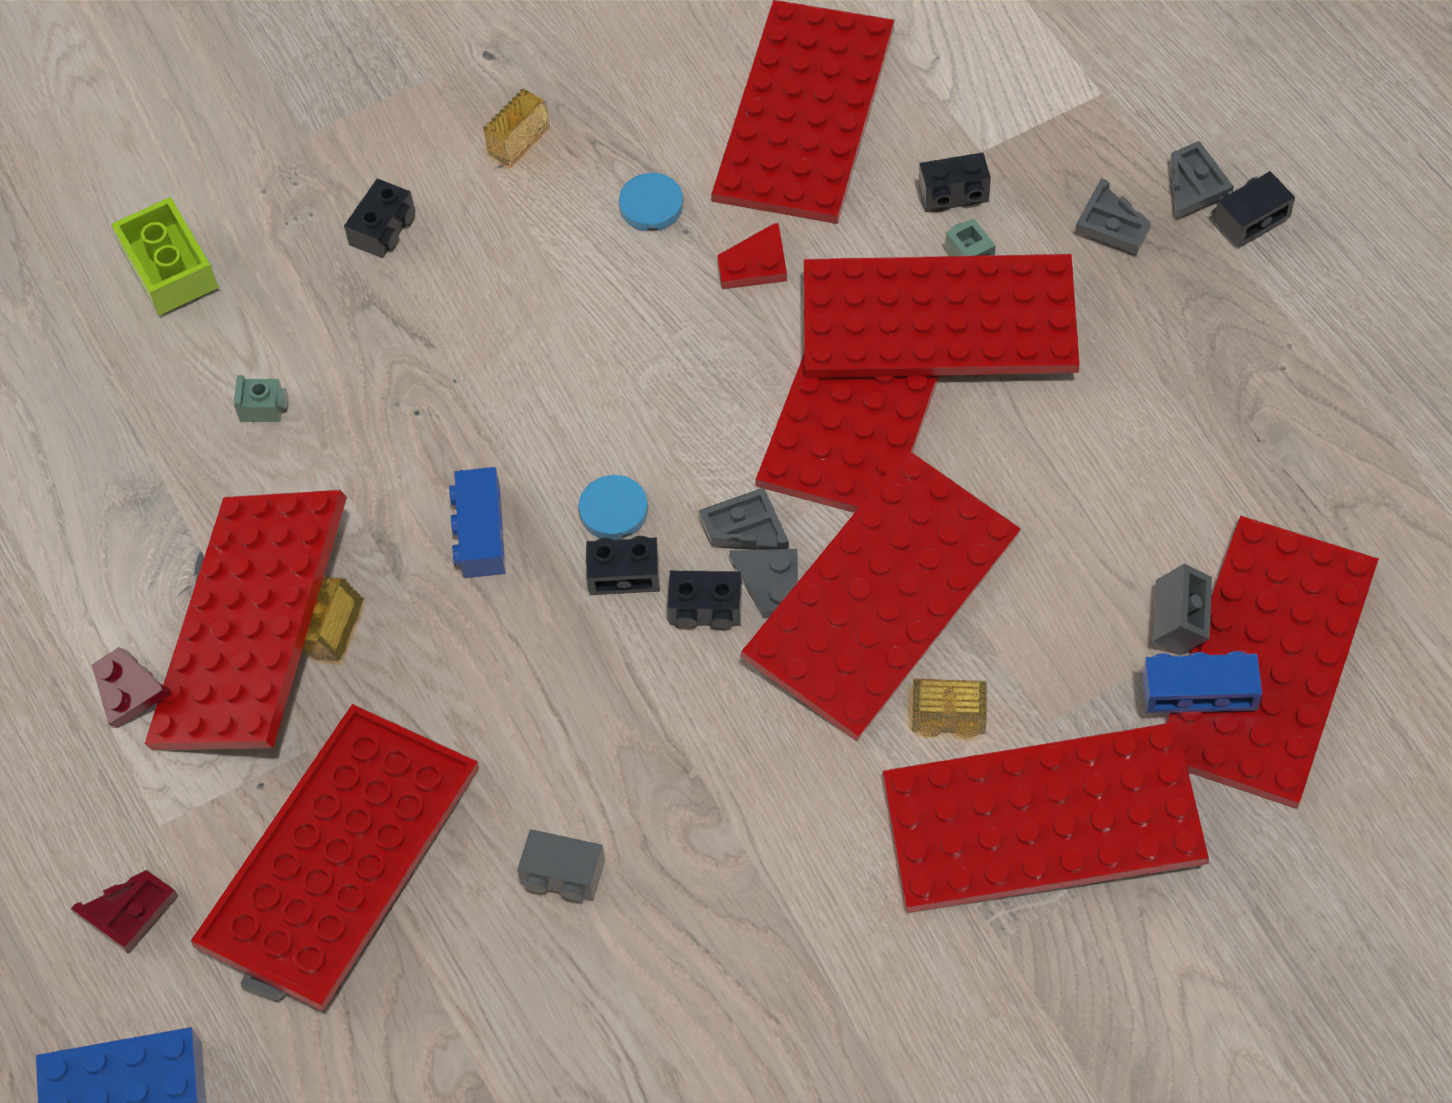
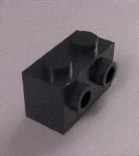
(954, 182)
(1254, 208)
(380, 218)
(623, 565)
(705, 598)

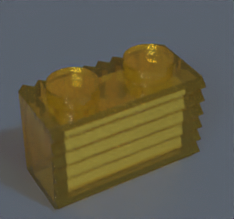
(516, 127)
(332, 619)
(949, 707)

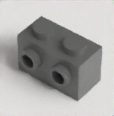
(1182, 609)
(561, 865)

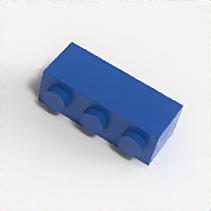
(478, 522)
(1201, 682)

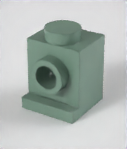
(969, 240)
(259, 399)

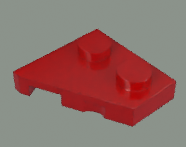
(754, 260)

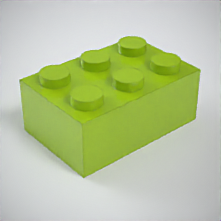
(165, 255)

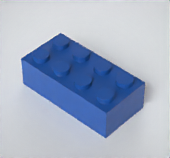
(129, 1070)

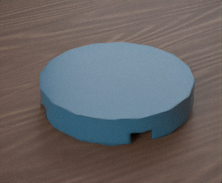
(651, 201)
(613, 507)

